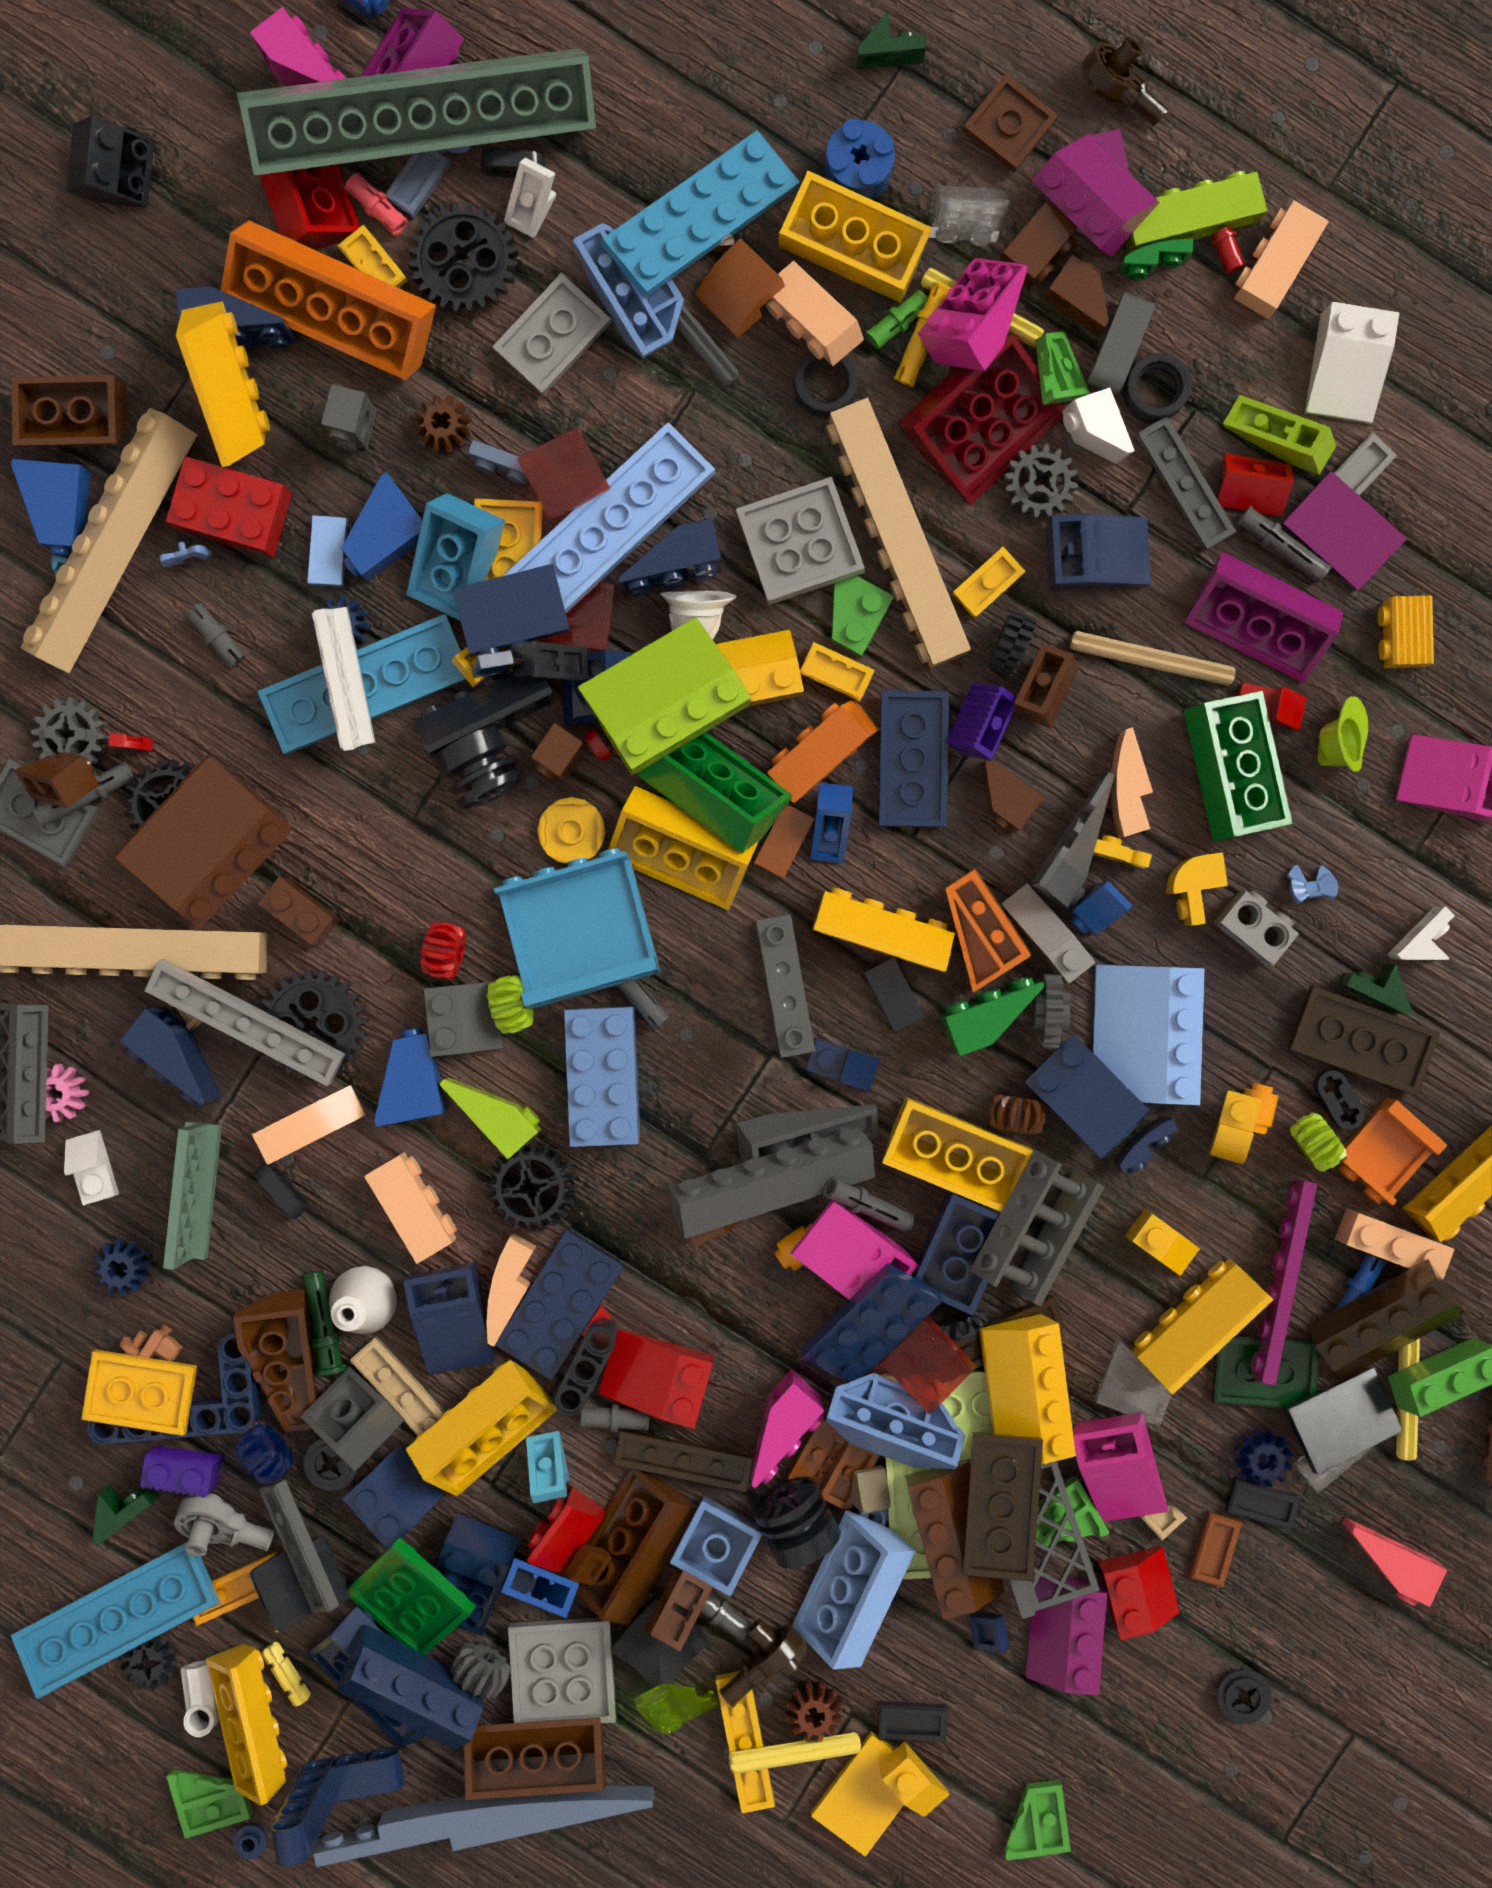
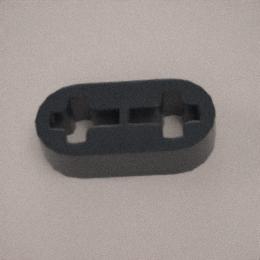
(506, 161)
(1345, 1095)
(281, 1189)

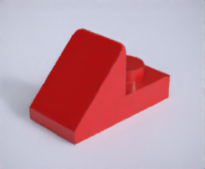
(1283, 705)

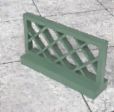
(192, 1193)

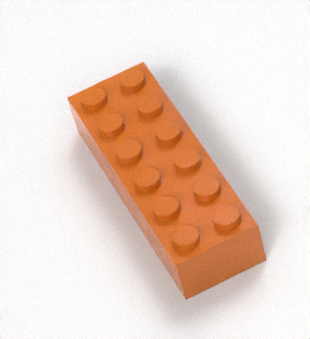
(328, 299)

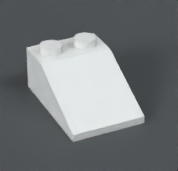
(1350, 361)

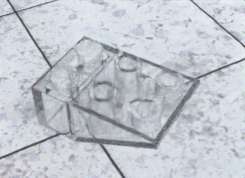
(967, 214)

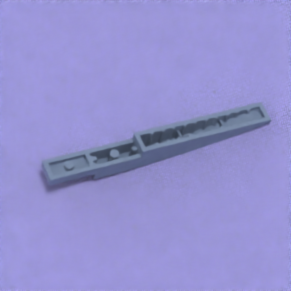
(479, 1821)

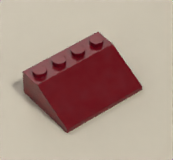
(981, 420)

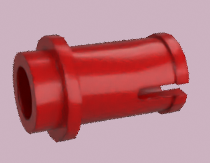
(1228, 249)

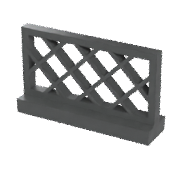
(26, 1078)
(1024, 1590)

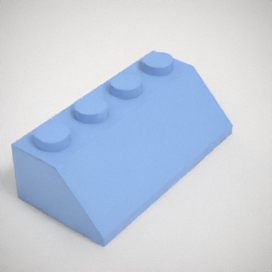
(853, 1591)

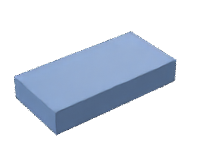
(326, 555)

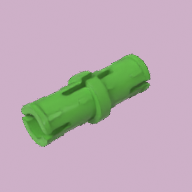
(896, 320)

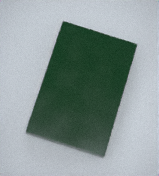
(1235, 1383)

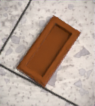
(784, 841)
(1215, 1548)

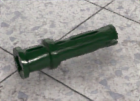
(324, 1341)

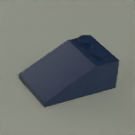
(1087, 1096)

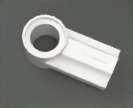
(198, 1696)

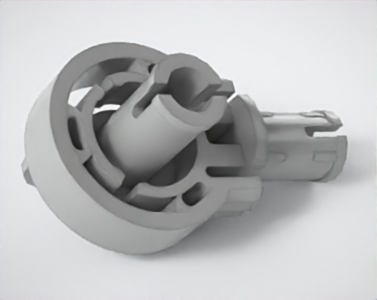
(215, 1522)

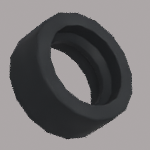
(1171, 366)
(817, 408)

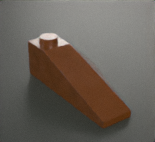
(277, 1345)

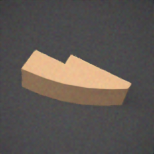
(1128, 786)
(309, 1124)
(507, 1285)

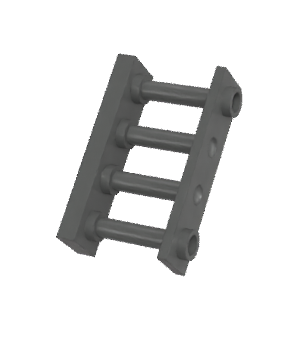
(785, 985)
(1056, 1237)

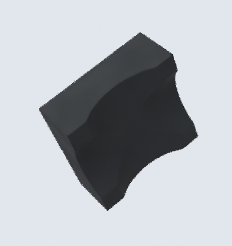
(650, 1656)

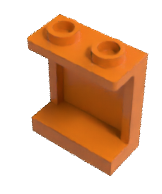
(1388, 1151)

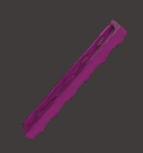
(1286, 1267)

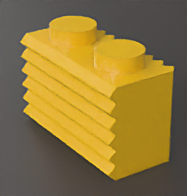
(1406, 632)

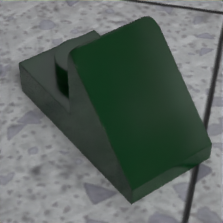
(882, 50)
(1386, 992)
(114, 1513)

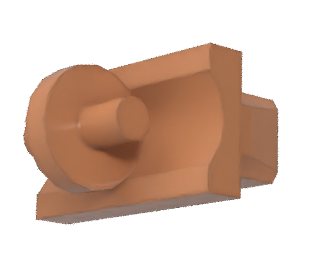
(158, 1345)

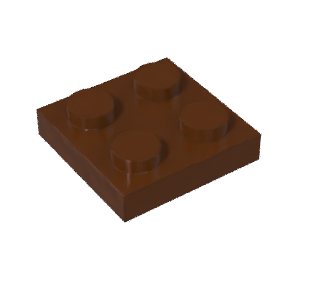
(1010, 123)

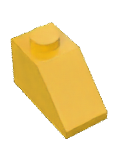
(1162, 1242)
(912, 1780)

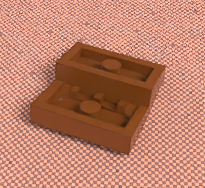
(738, 288)
(831, 1463)

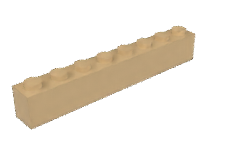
(898, 534)
(108, 540)
(131, 950)

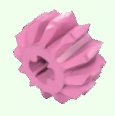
(63, 1081)

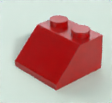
(1138, 1591)

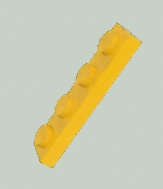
(743, 1734)

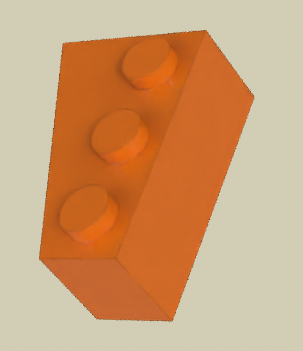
(822, 748)
(984, 930)

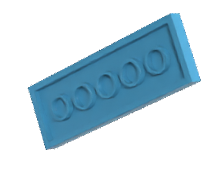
(700, 213)
(393, 676)
(114, 1620)

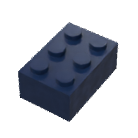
(952, 1250)

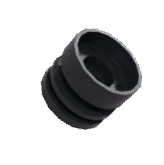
(478, 767)
(796, 1522)

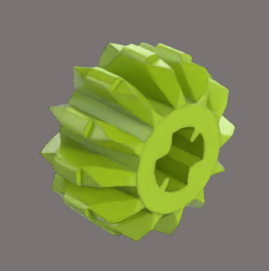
(508, 1006)
(1318, 1142)

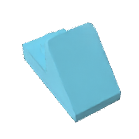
(546, 1467)

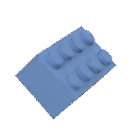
(602, 1076)

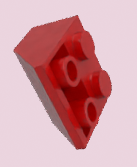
(567, 1529)

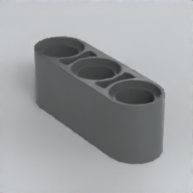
(1121, 343)

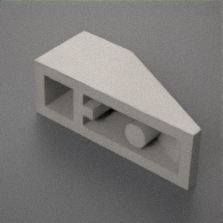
(1048, 934)

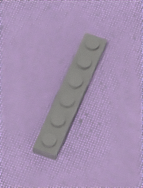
(244, 1022)

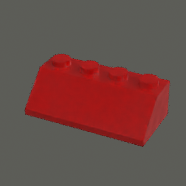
(311, 205)

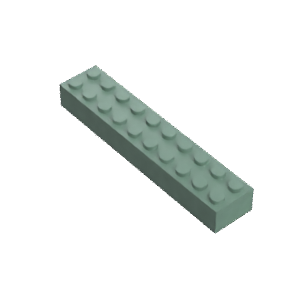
(417, 111)

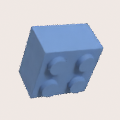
(717, 1546)

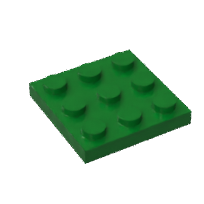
(410, 1598)

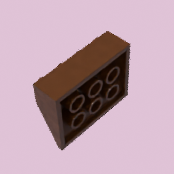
(203, 841)

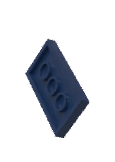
(913, 758)
(559, 1304)
(871, 1324)

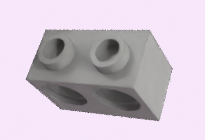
(1252, 934)

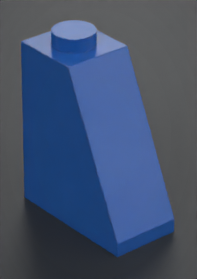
(55, 501)
(382, 531)
(410, 1081)
(539, 1587)

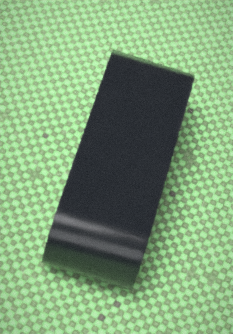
(584, 1381)

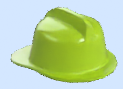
(1345, 737)

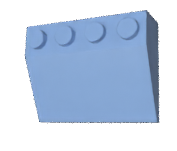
(1151, 1030)

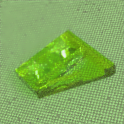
(671, 1706)

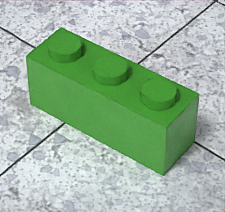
(1443, 1377)

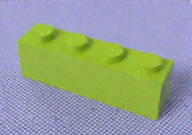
(1202, 210)

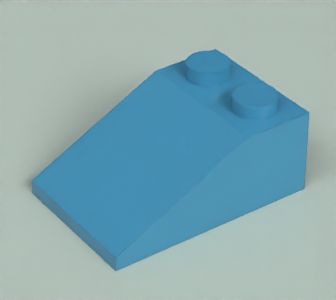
(452, 551)

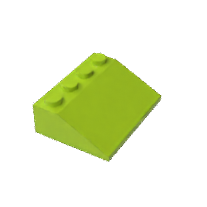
(665, 695)

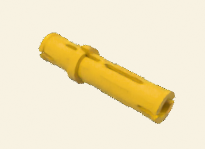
(916, 351)

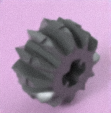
(480, 1670)

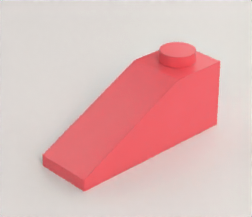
(1407, 1570)

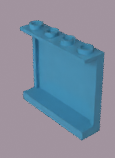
(578, 928)

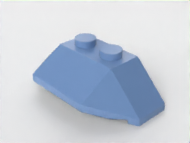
(642, 321)
(891, 1423)

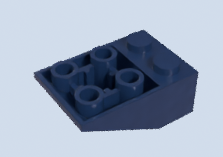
(253, 323)
(1097, 551)
(682, 555)
(173, 1052)
(449, 1317)
(476, 1563)

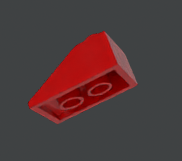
(657, 1377)

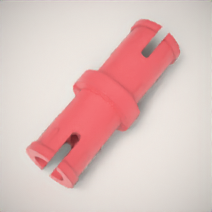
(376, 204)

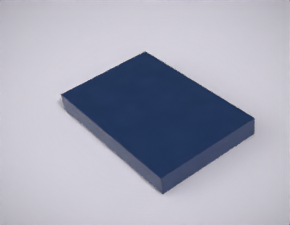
(511, 609)

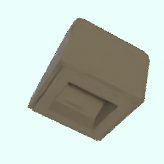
(870, 1490)

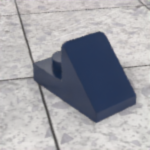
(842, 1064)

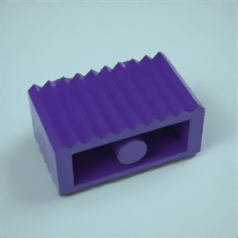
(982, 721)
(181, 1471)

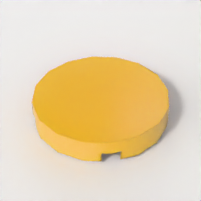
(571, 830)

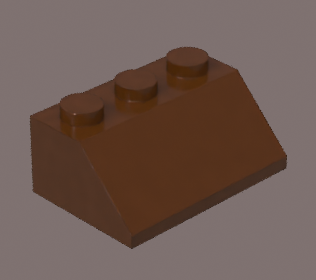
(67, 410)

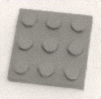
(800, 540)
(562, 1670)

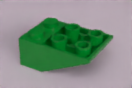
(983, 1021)

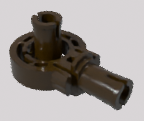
(1114, 76)
(775, 1658)

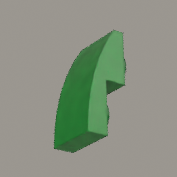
(1145, 260)

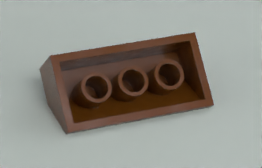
(940, 1513)
(639, 1535)
(535, 1759)

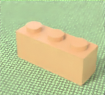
(1279, 258)
(814, 315)
(412, 1207)
(1391, 1242)

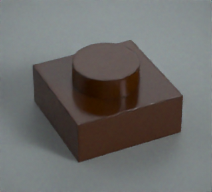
(588, 1564)

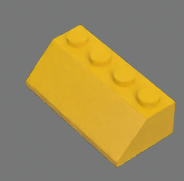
(854, 236)
(222, 381)
(766, 666)
(679, 849)
(884, 931)
(955, 1154)
(1455, 1192)
(1200, 1325)
(1028, 1383)
(481, 1429)
(247, 1722)

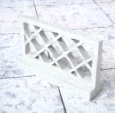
(343, 677)

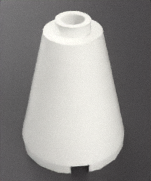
(362, 1300)

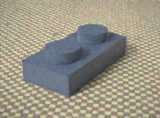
(491, 458)

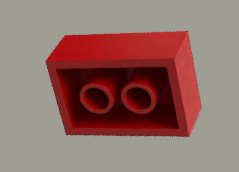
(229, 507)

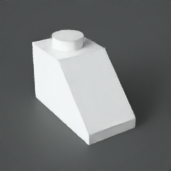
(1098, 426)

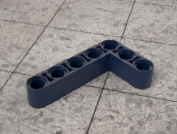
(223, 1407)
(318, 1789)

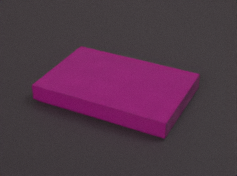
(1344, 530)

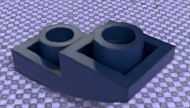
(1137, 1152)

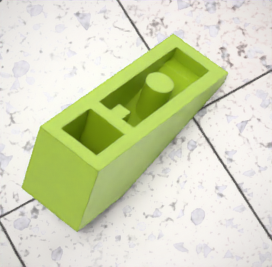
(1282, 433)
(499, 1119)

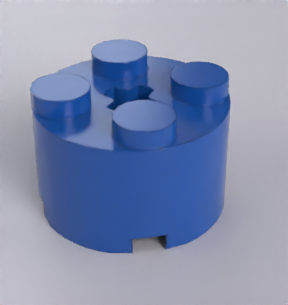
(862, 142)

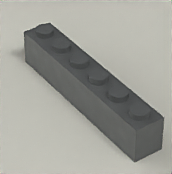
(770, 1182)

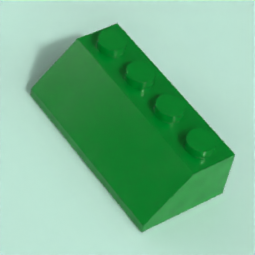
(1237, 766)
(719, 790)

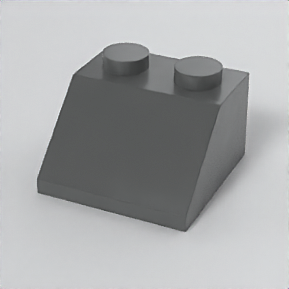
(460, 1020)
(352, 1418)

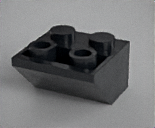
(109, 163)

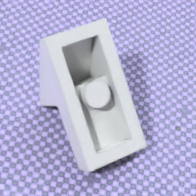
(530, 197)
(1419, 943)
(91, 1167)

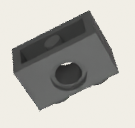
(349, 418)

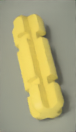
(285, 1674)

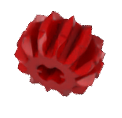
(443, 950)

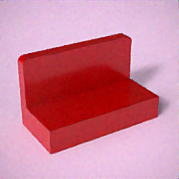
(1255, 484)

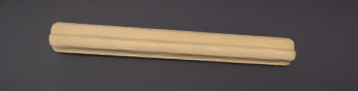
(1152, 658)

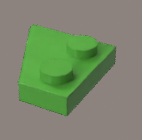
(1058, 370)
(857, 613)
(1084, 1511)
(206, 1802)
(1039, 1823)

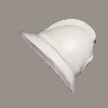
(704, 605)

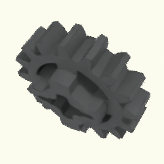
(1047, 494)
(68, 722)
(1051, 1011)

